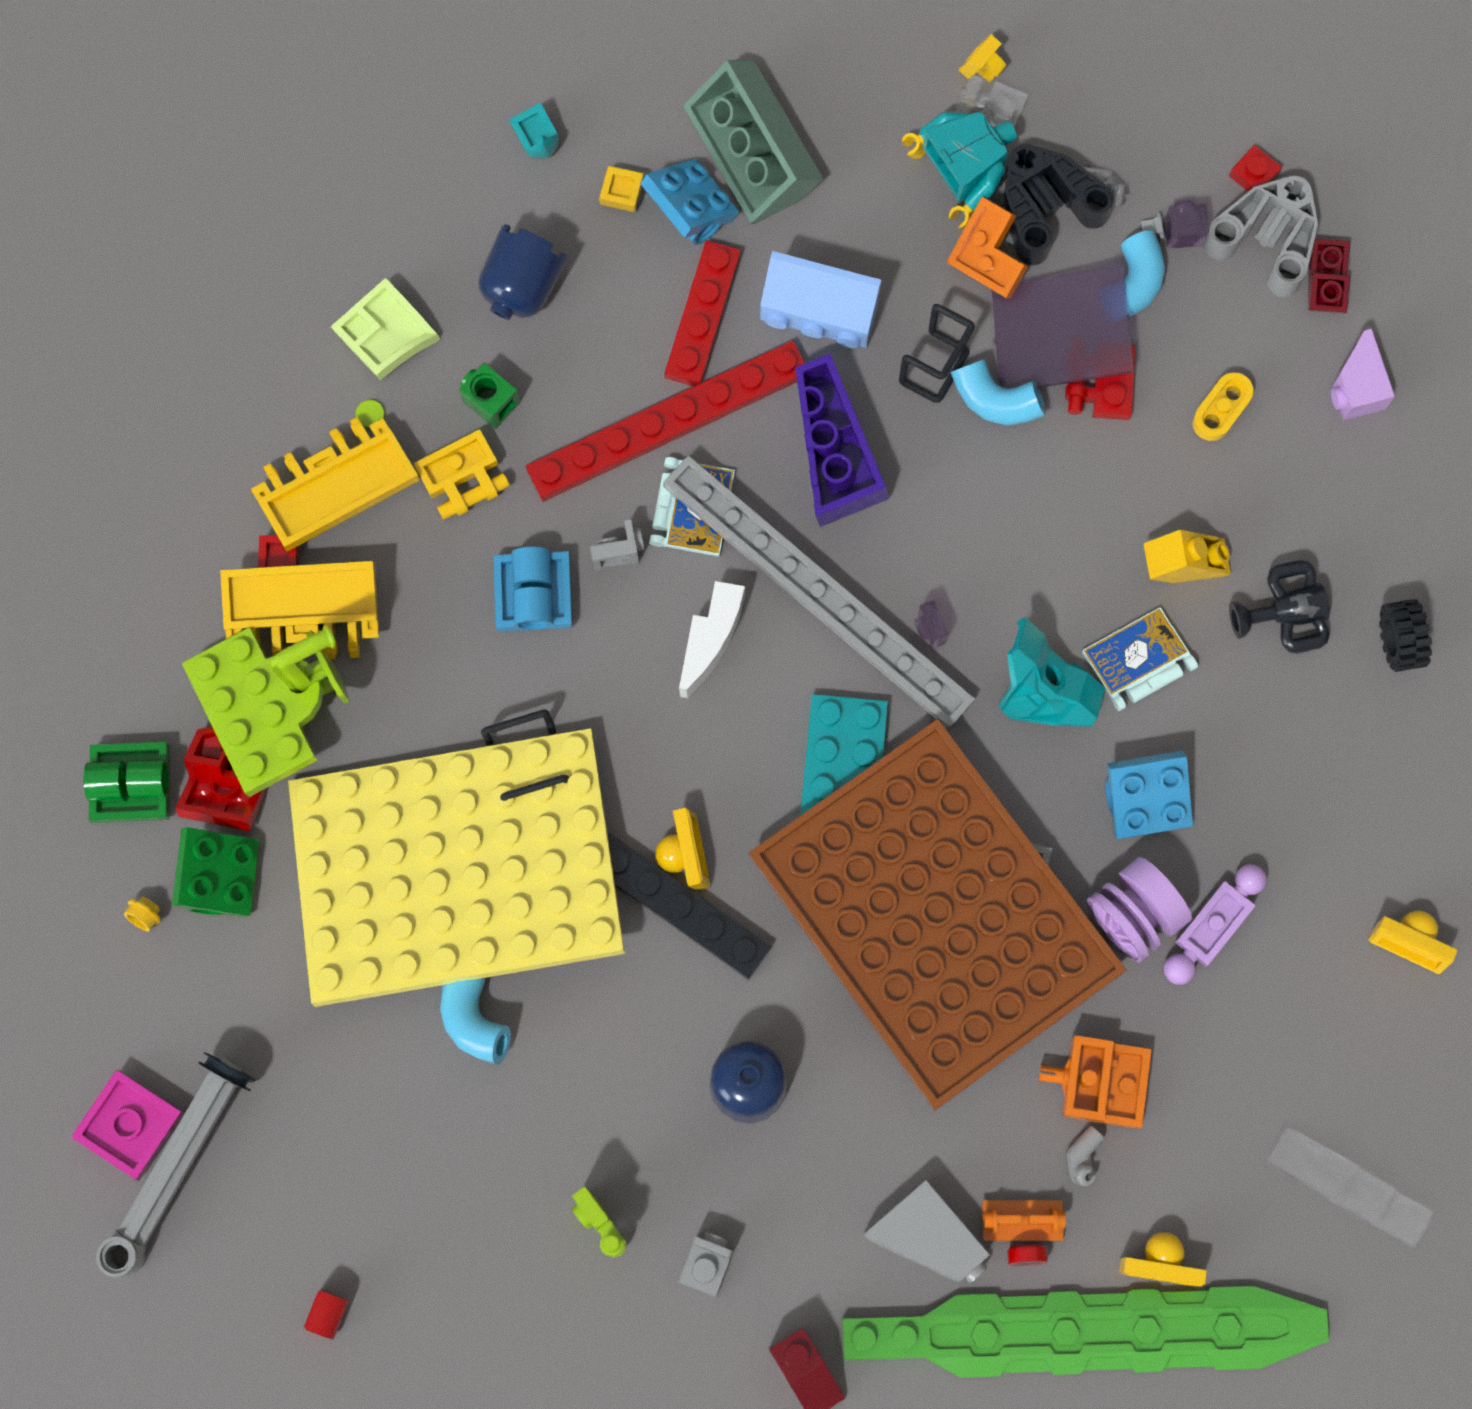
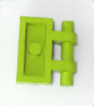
(592, 1214)

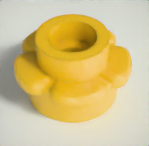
(143, 913)

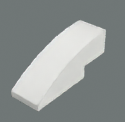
(711, 635)

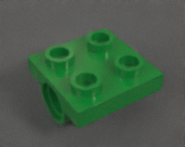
(128, 782)
(215, 873)

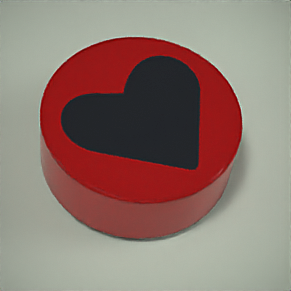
(1027, 1255)

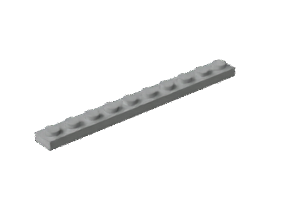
(818, 592)

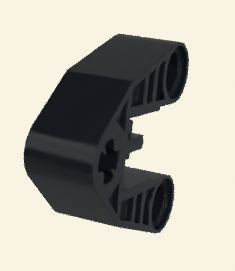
(1070, 182)

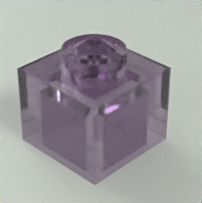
(1186, 225)

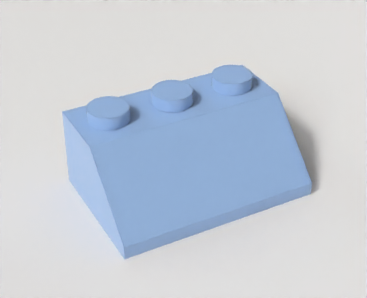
(819, 300)

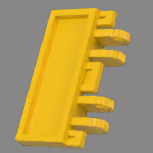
(334, 485)
(301, 601)

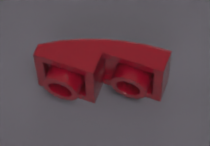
(1328, 276)

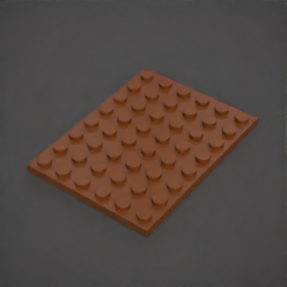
(936, 914)

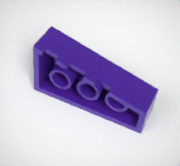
(838, 454)

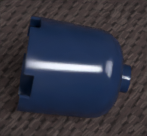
(519, 273)
(748, 1082)

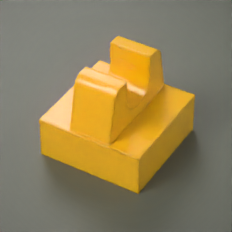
(984, 60)

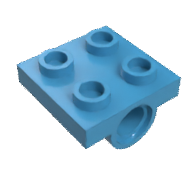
(690, 199)
(532, 590)
(1149, 794)

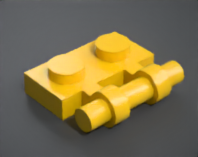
(457, 464)

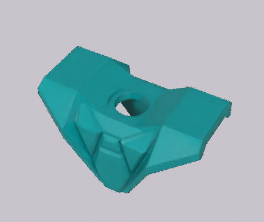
(1033, 698)

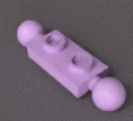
(1215, 924)

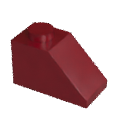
(806, 1371)

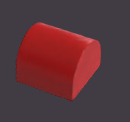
(326, 1314)

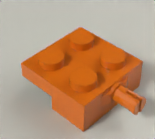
(1102, 1082)

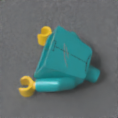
(966, 155)

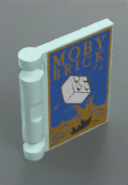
(682, 525)
(1139, 658)

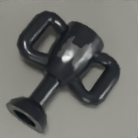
(1289, 608)

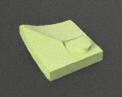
(384, 329)

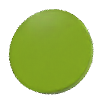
(369, 412)

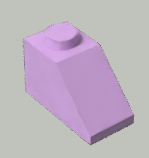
(1363, 381)

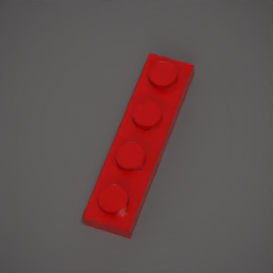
(702, 314)

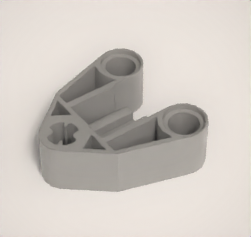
(1282, 212)

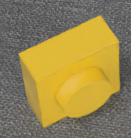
(621, 189)

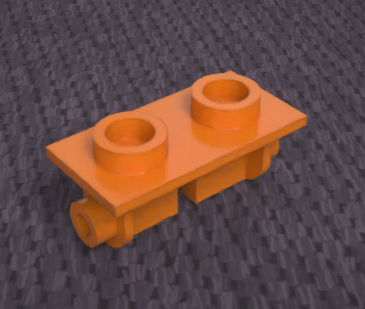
(1023, 1220)

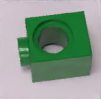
(496, 408)

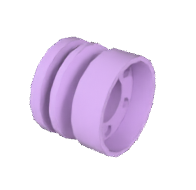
(1145, 904)

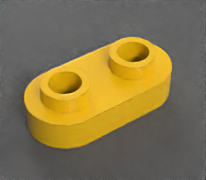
(1221, 408)

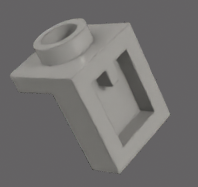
(616, 553)
(706, 1264)

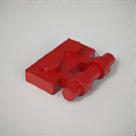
(1109, 396)

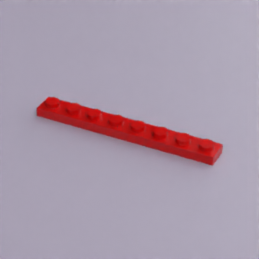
(665, 422)

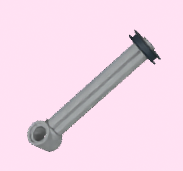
(172, 1166)

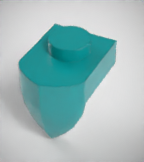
(536, 132)

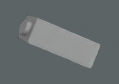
(931, 1236)

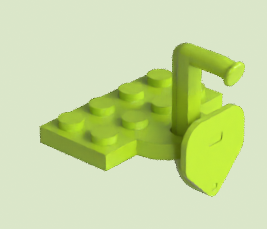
(264, 702)

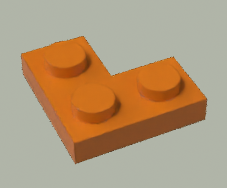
(979, 252)

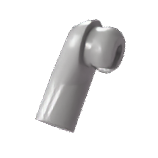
(1079, 1157)

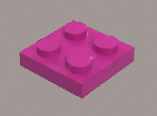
(127, 1125)

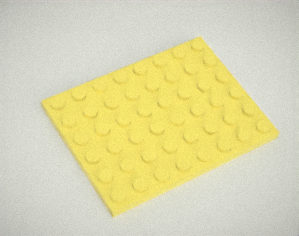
(437, 881)

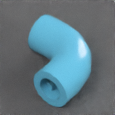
(1145, 270)
(995, 402)
(468, 1027)

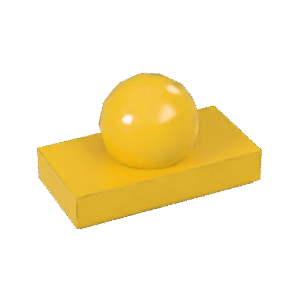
(685, 850)
(1414, 940)
(1164, 1256)

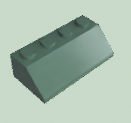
(752, 140)

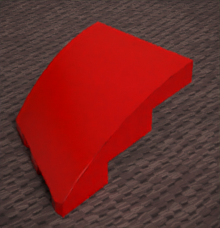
(213, 788)

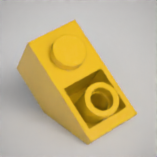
(1186, 557)

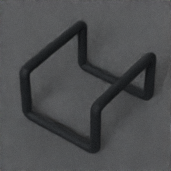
(960, 346)
(485, 732)

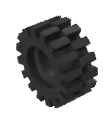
(1405, 635)

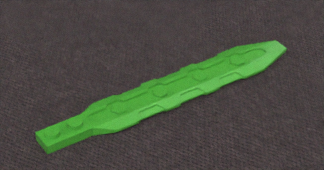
(1096, 1332)

